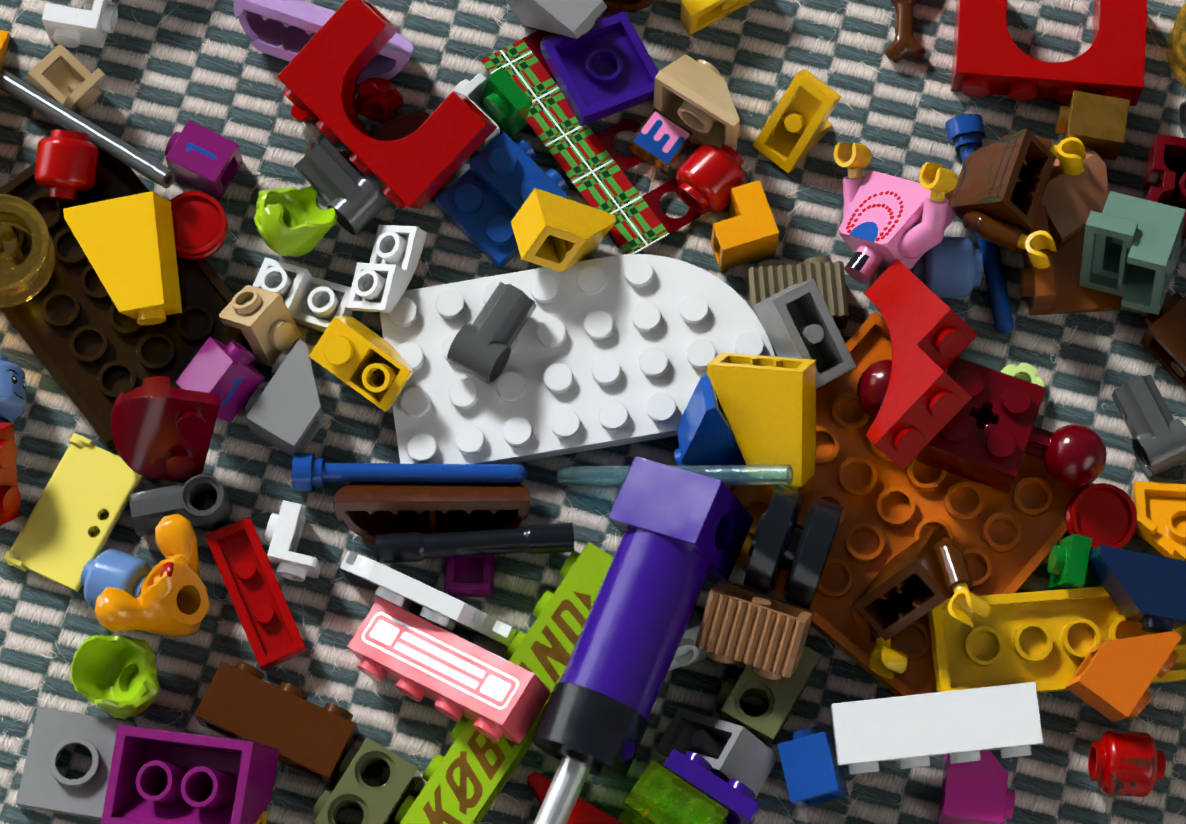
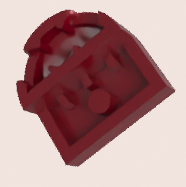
(164, 429)

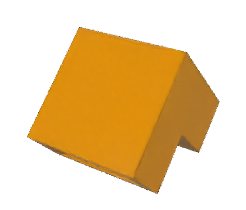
(749, 231)

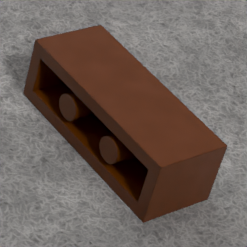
(253, 710)

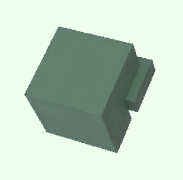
(1132, 250)

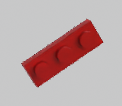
(255, 593)

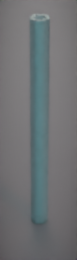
(727, 473)

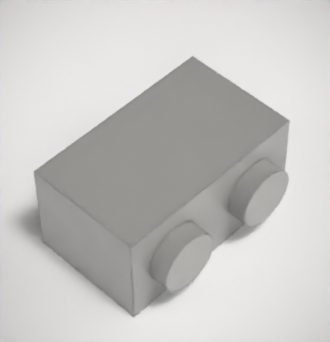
(804, 329)

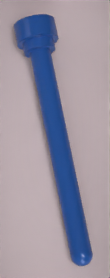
(966, 135)
(314, 472)

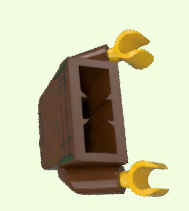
(1005, 186)
(909, 589)

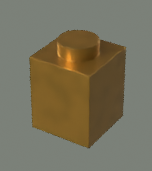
(1095, 121)

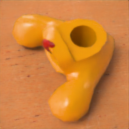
(172, 593)

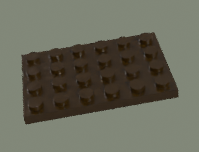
(78, 328)

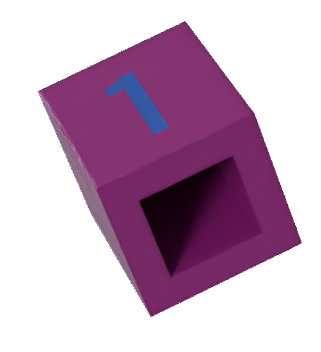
(203, 159)
(225, 372)

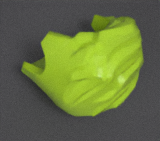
(292, 220)
(116, 674)

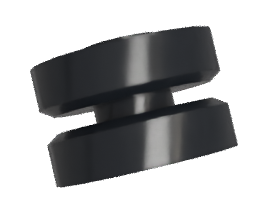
(791, 546)

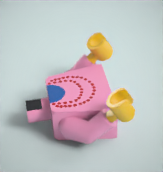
(890, 215)

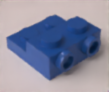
(493, 193)

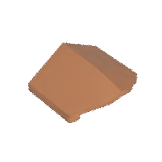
(1073, 197)

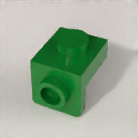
(505, 102)
(1069, 564)

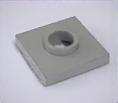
(41, 782)

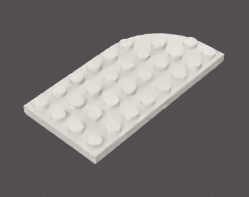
(591, 369)

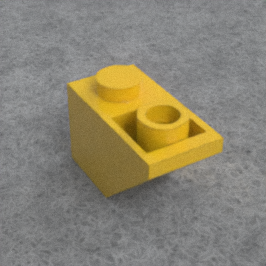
(558, 230)
(362, 360)

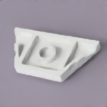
(436, 605)

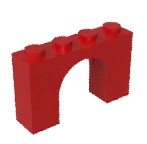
(991, 62)
(325, 82)

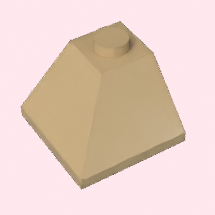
(697, 100)

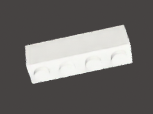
(936, 724)

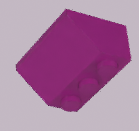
(187, 778)

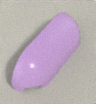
(288, 25)

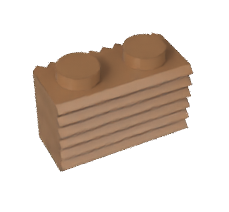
(753, 630)

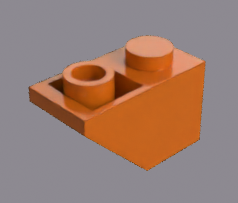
(1120, 671)

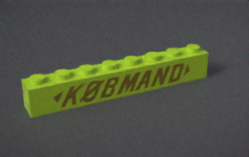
(477, 768)

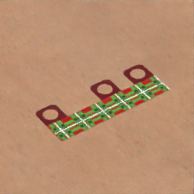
(586, 157)

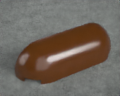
(429, 507)

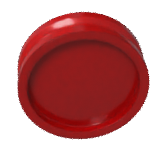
(198, 225)
(1102, 514)

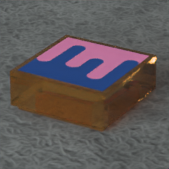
(660, 141)

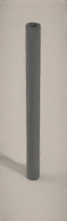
(74, 122)

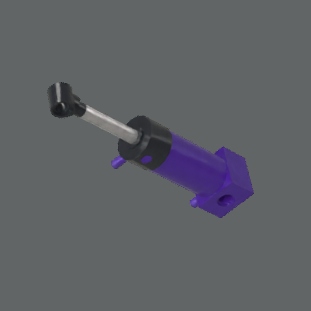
(674, 537)

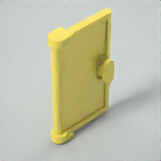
(58, 530)

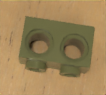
(778, 696)
(376, 803)

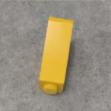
(132, 253)
(769, 409)

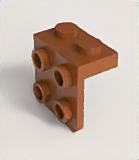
(1057, 287)

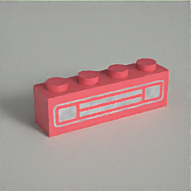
(449, 671)

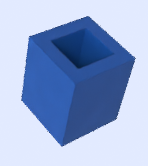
(811, 768)

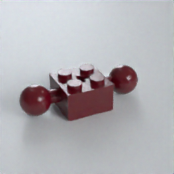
(993, 455)

